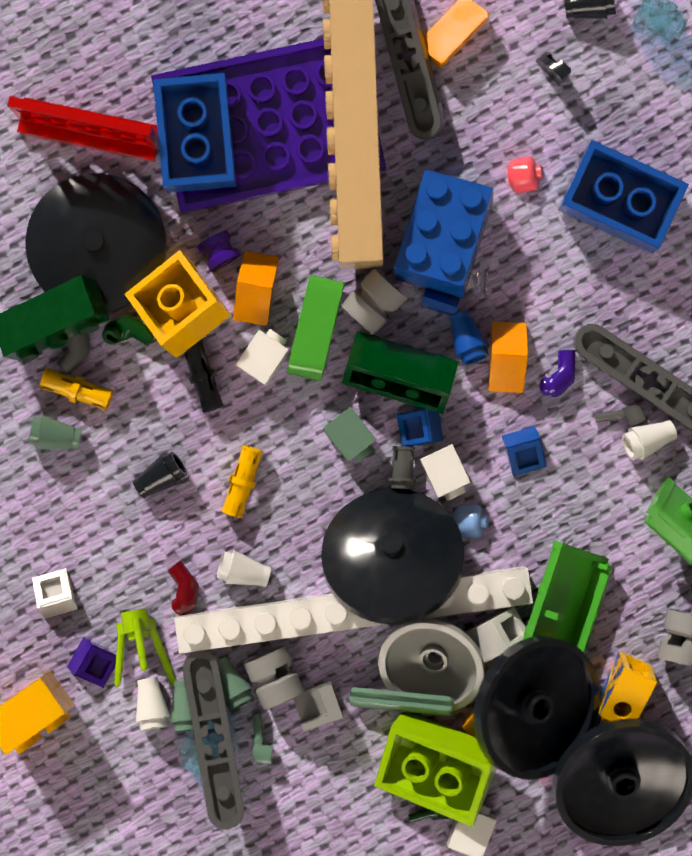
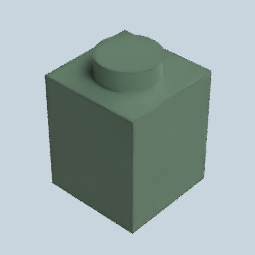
(350, 435)

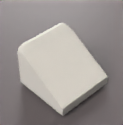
(54, 593)

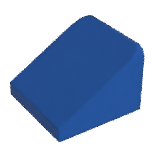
(440, 302)
(419, 427)
(524, 451)

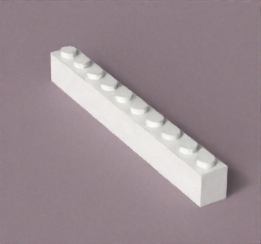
(325, 614)

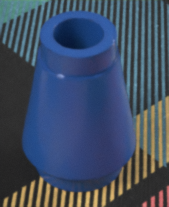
(468, 339)

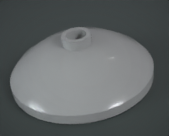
(410, 666)

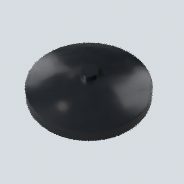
(95, 230)
(392, 556)
(535, 706)
(623, 782)

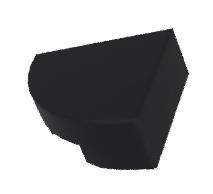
(557, 70)

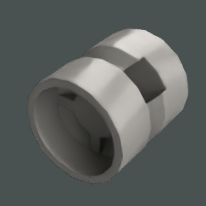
(373, 301)
(673, 646)
(274, 677)

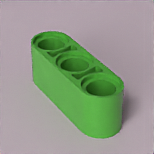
(315, 327)

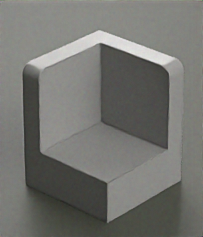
(318, 706)

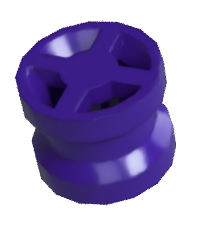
(218, 250)

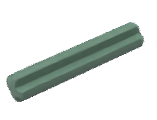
(401, 701)

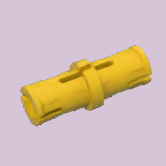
(76, 389)
(242, 481)

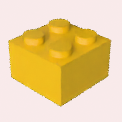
(177, 304)
(30, 711)

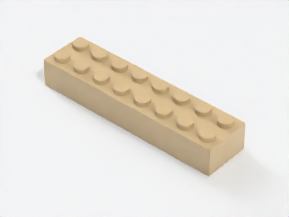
(354, 133)

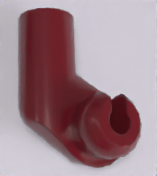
(187, 589)

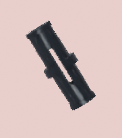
(203, 378)

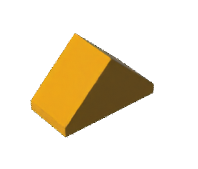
(255, 288)
(507, 357)

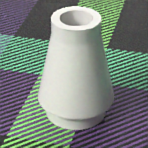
(647, 439)
(242, 570)
(151, 705)

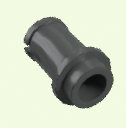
(402, 467)

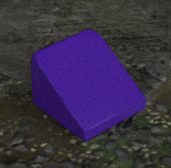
(92, 662)

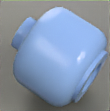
(470, 520)

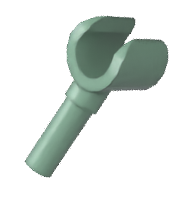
(261, 752)

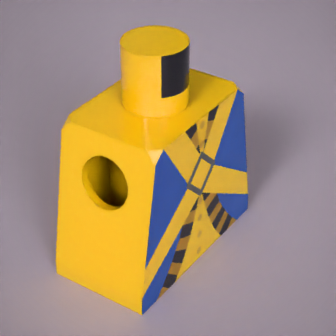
(627, 682)

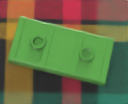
(672, 517)
(569, 595)

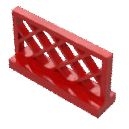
(85, 128)

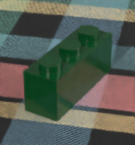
(51, 319)
(400, 372)

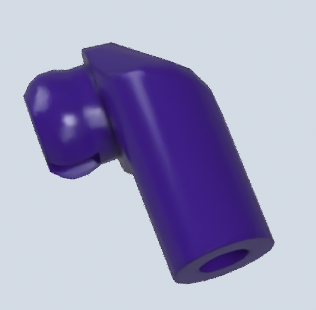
(562, 378)

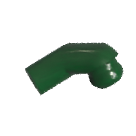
(126, 328)

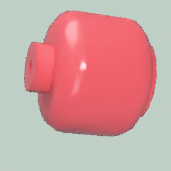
(524, 174)

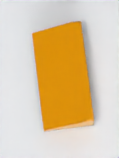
(454, 31)

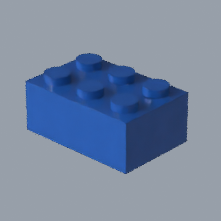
(194, 133)
(623, 197)
(444, 233)

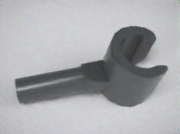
(633, 414)

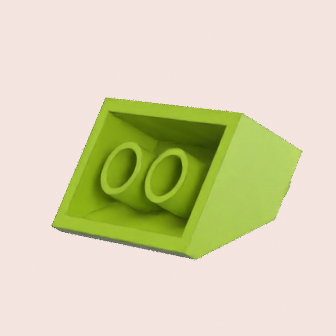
(435, 768)

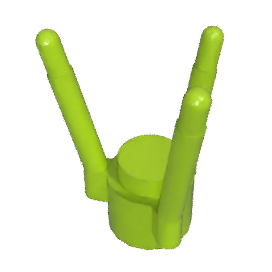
(136, 627)

